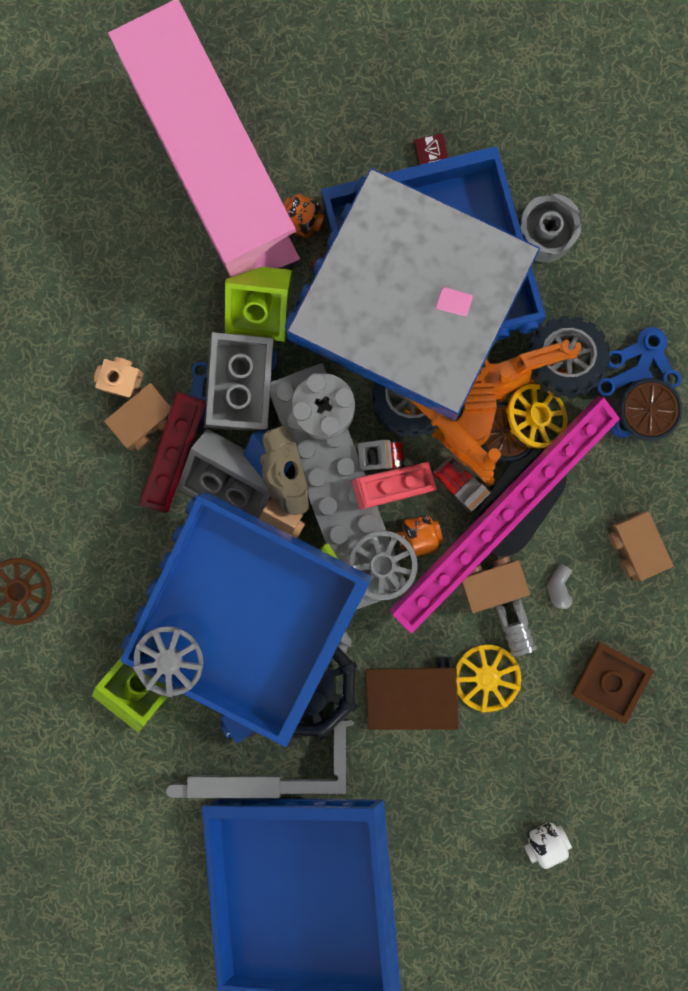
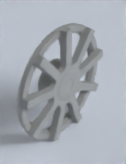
(384, 564)
(167, 661)

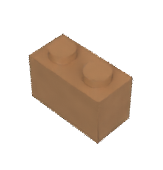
(139, 418)
(640, 546)
(494, 585)

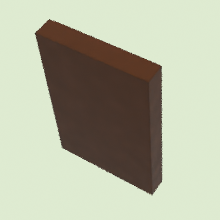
(412, 698)

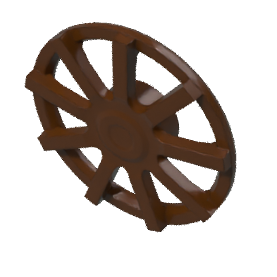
(19, 591)

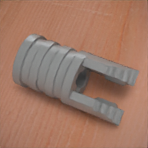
(516, 633)

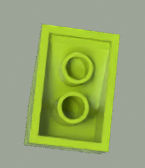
(127, 696)

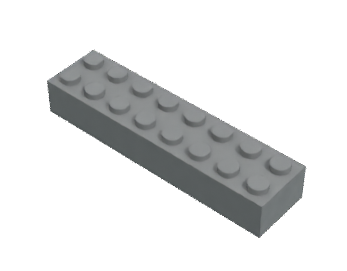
(328, 470)

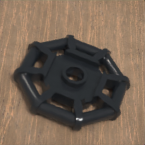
(326, 693)

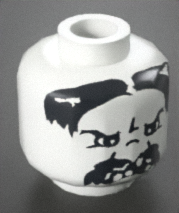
(548, 845)

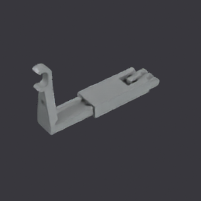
(267, 785)

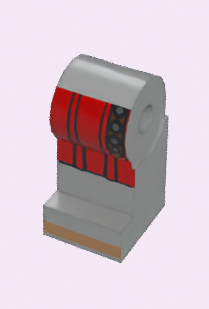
(383, 455)
(461, 484)

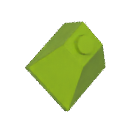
(258, 303)

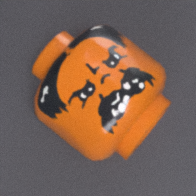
(305, 215)
(422, 535)

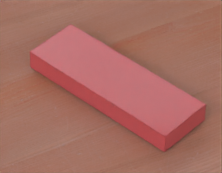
(393, 485)

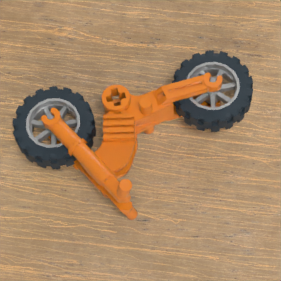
(542, 364)

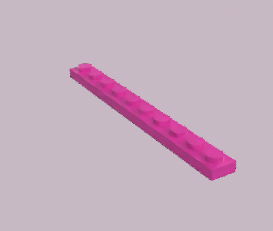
(504, 514)

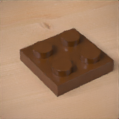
(612, 682)

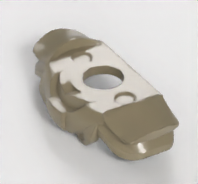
(279, 450)

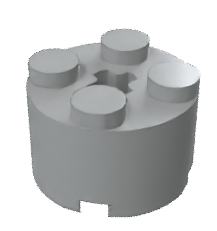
(557, 213)
(318, 389)

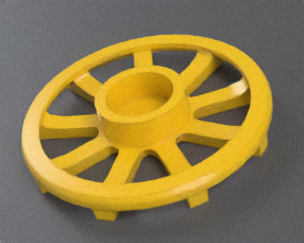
(536, 416)
(488, 678)

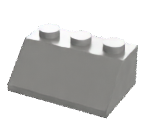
(238, 382)
(224, 472)

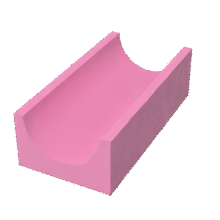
(205, 140)

